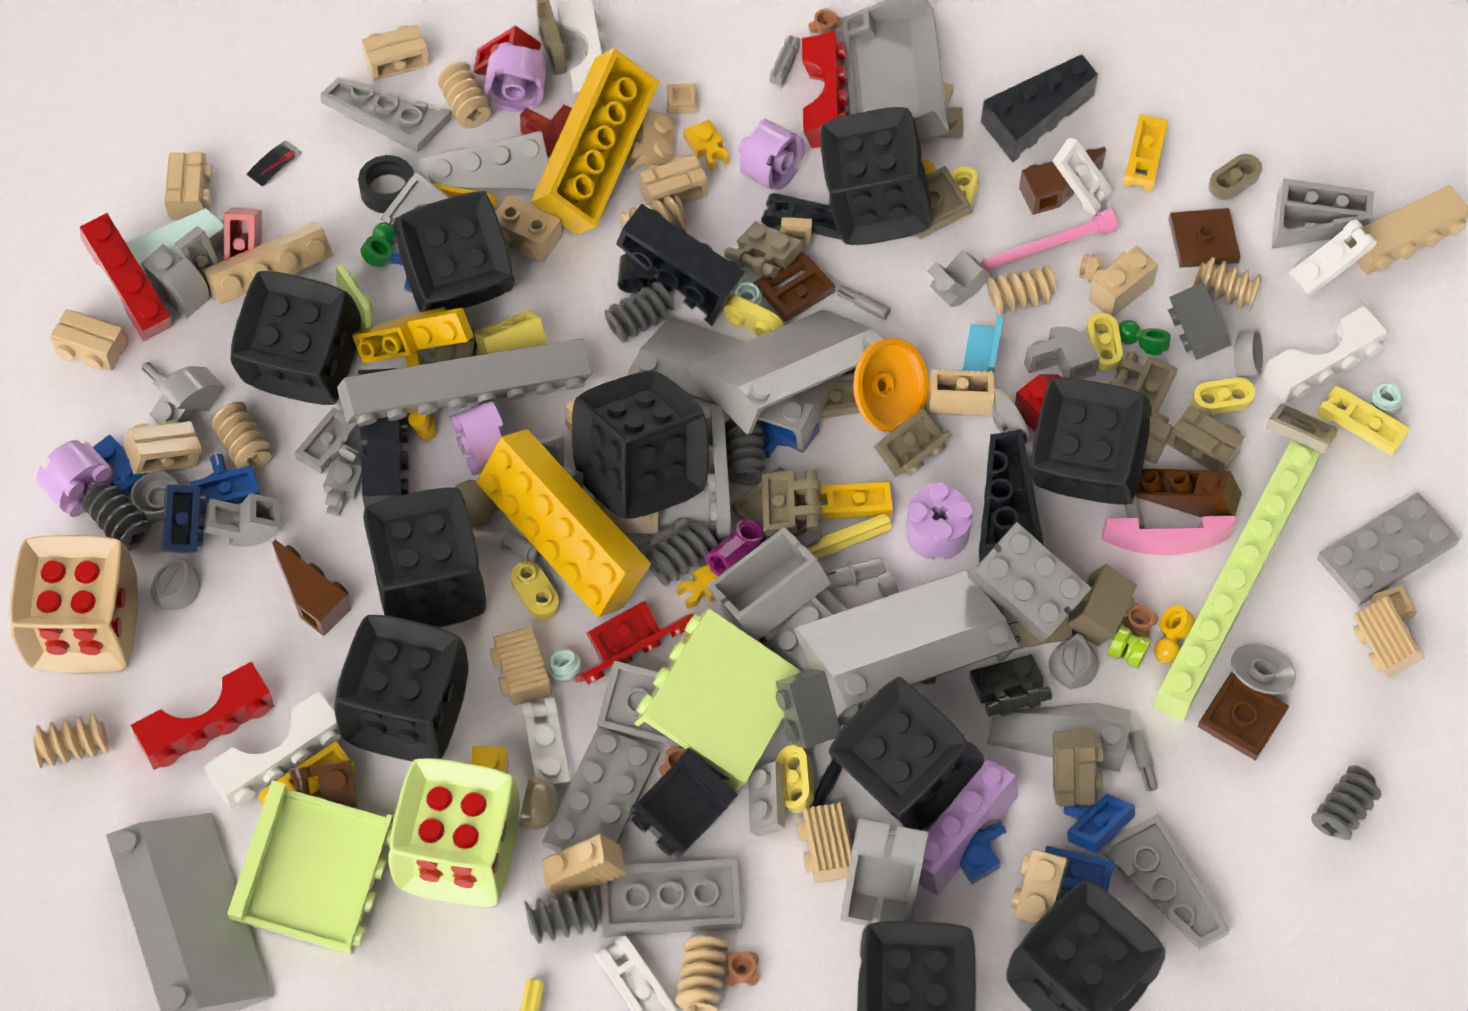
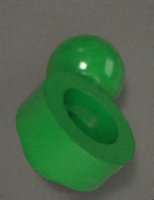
(378, 248)
(1151, 340)

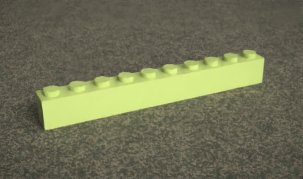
(1236, 581)

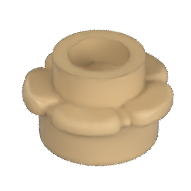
(1090, 266)

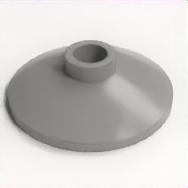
(1008, 415)
(1263, 669)

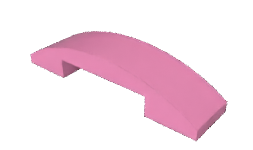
(1167, 541)

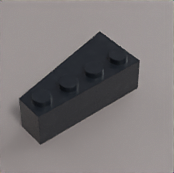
(1036, 105)
(681, 261)
(384, 457)
(1008, 491)

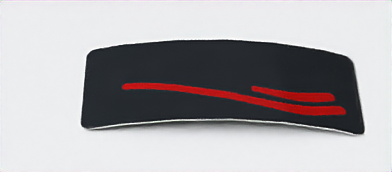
(273, 162)

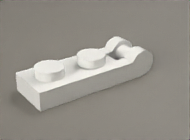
(1082, 175)
(1332, 258)
(546, 743)
(633, 978)

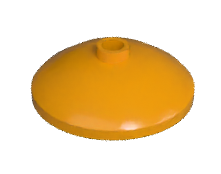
(890, 383)

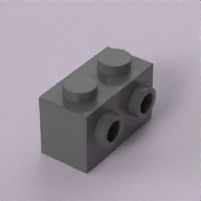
(1199, 321)
(807, 708)

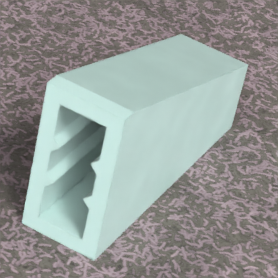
(146, 244)

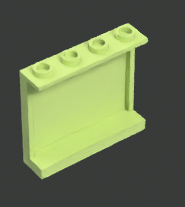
(718, 696)
(311, 869)

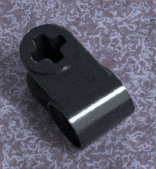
(634, 277)

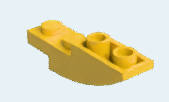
(412, 333)

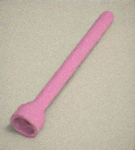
(1103, 222)

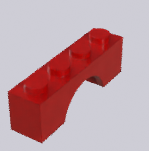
(824, 62)
(126, 275)
(169, 737)

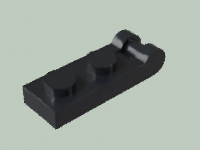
(821, 214)

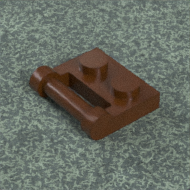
(798, 293)
(335, 781)

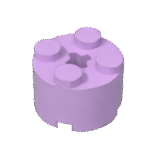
(515, 77)
(771, 154)
(480, 433)
(72, 474)
(938, 521)

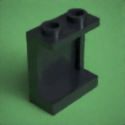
(682, 804)

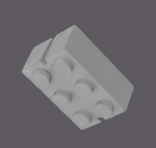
(1029, 582)
(769, 584)
(883, 866)

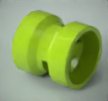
(1135, 653)

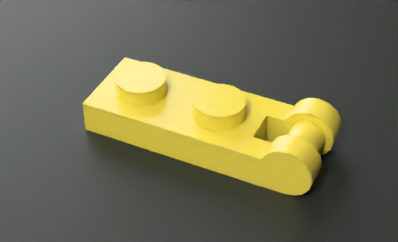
(1363, 420)

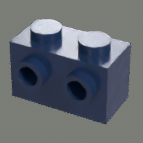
(181, 519)

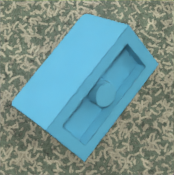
(982, 347)

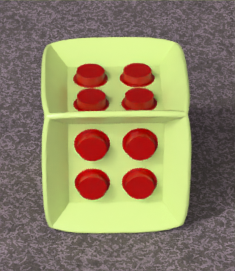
(454, 832)

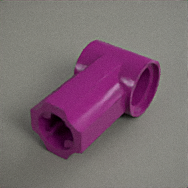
(740, 543)

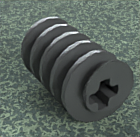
(639, 310)
(744, 454)
(116, 515)
(679, 551)
(1347, 803)
(563, 915)

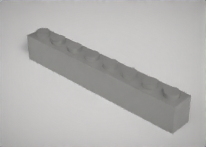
(464, 381)

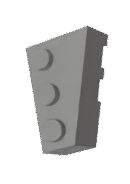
(1317, 211)

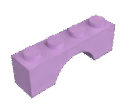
(982, 799)

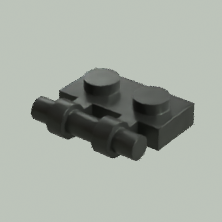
(1007, 679)

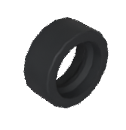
(379, 167)

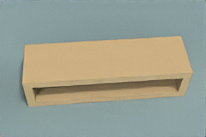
(1413, 228)
(283, 254)

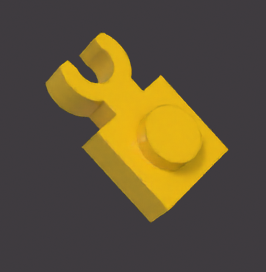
(706, 141)
(698, 588)

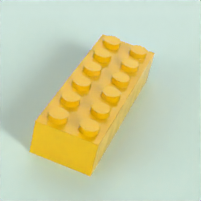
(595, 141)
(563, 522)

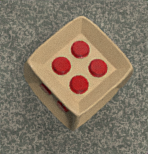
(74, 604)

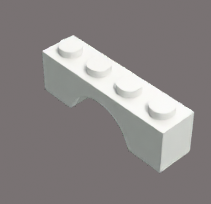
(579, 28)
(1296, 373)
(241, 774)

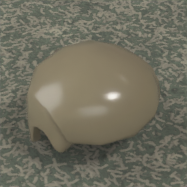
(478, 503)
(539, 804)

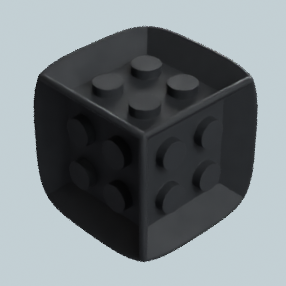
(875, 176)
(454, 252)
(295, 337)
(1091, 440)
(640, 444)
(426, 557)
(401, 688)
(906, 754)
(1085, 955)
(917, 967)

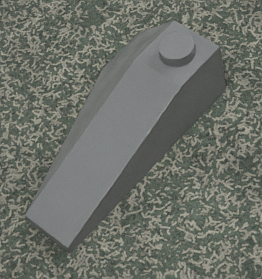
(1033, 728)

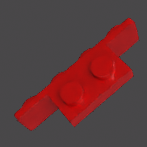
(624, 636)

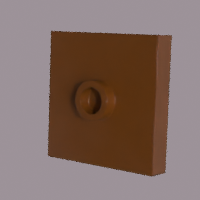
(1204, 235)
(1243, 717)

